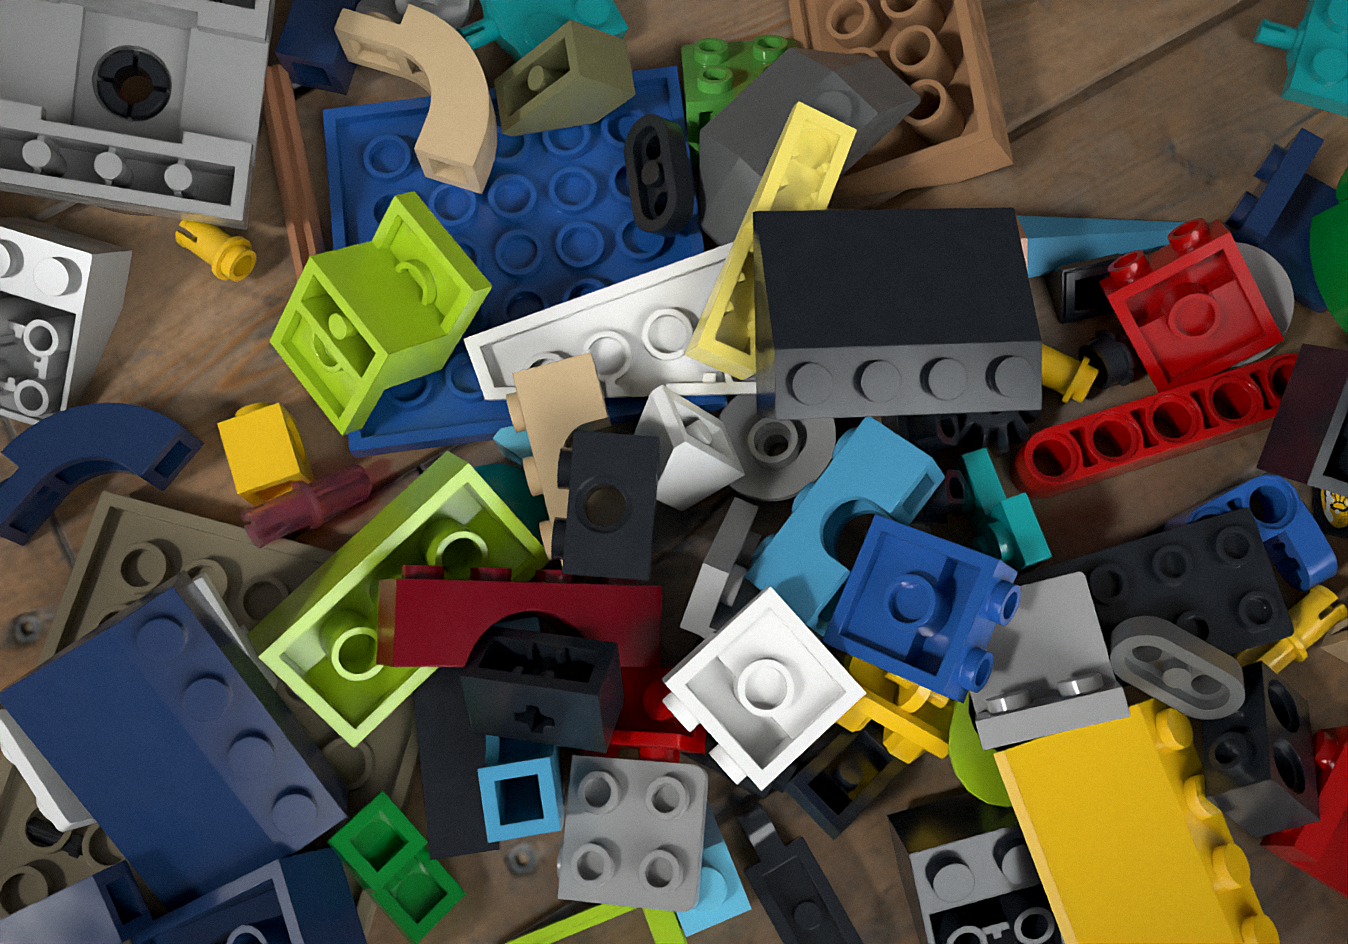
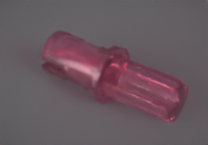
(306, 504)

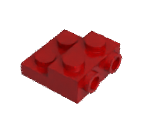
(1190, 305)

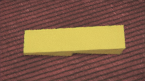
(796, 179)

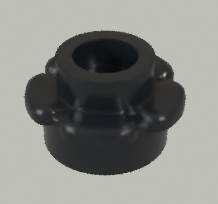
(1112, 357)

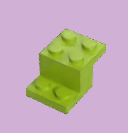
(379, 312)

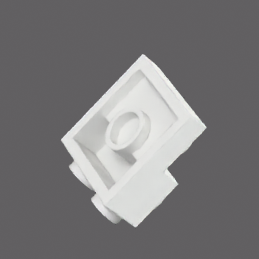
(760, 689)

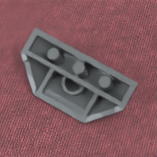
(745, 133)

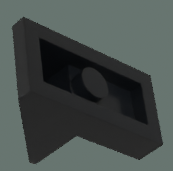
(844, 779)

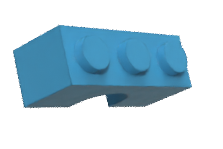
(868, 475)

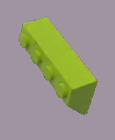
(327, 627)

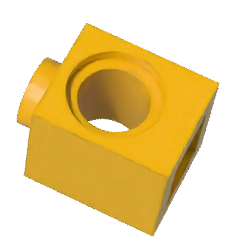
(264, 451)

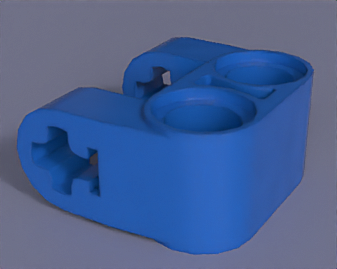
(1286, 530)

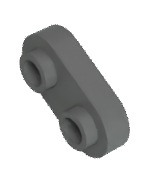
(1171, 668)

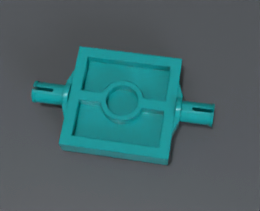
(525, 24)
(1314, 55)

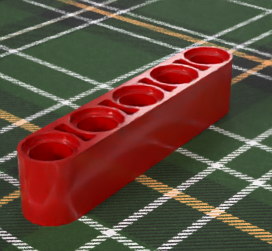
(1137, 442)

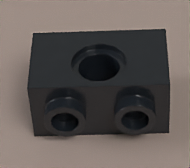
(617, 463)

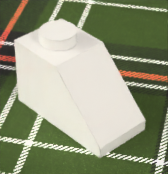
(693, 450)

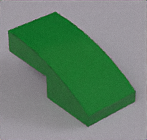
(396, 868)

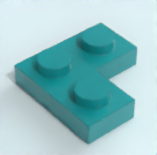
(1001, 525)

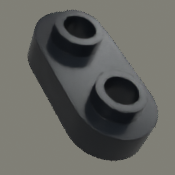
(658, 175)

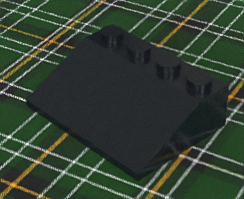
(893, 313)

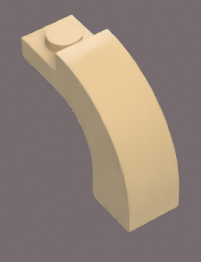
(461, 125)

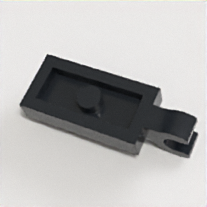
(793, 886)

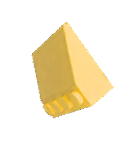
(1129, 835)

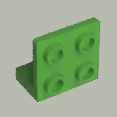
(718, 73)

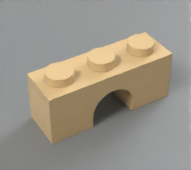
(550, 406)

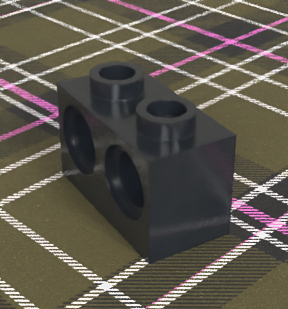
(1263, 757)

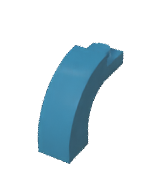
(521, 779)

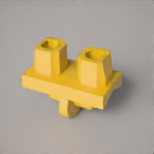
(911, 714)

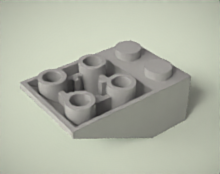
(55, 314)

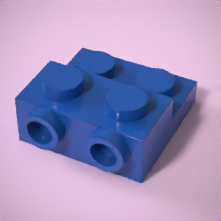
(923, 608)

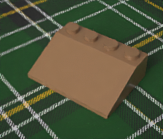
(943, 58)

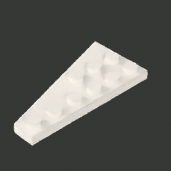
(630, 328)

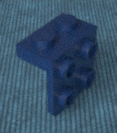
(1282, 210)

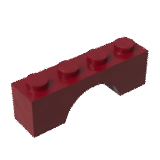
(440, 620)

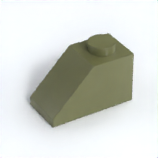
(565, 81)

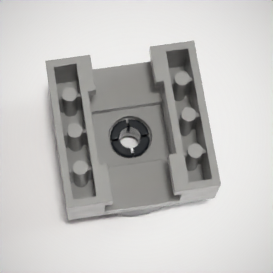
(171, 156)

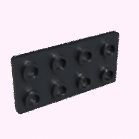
(1197, 576)

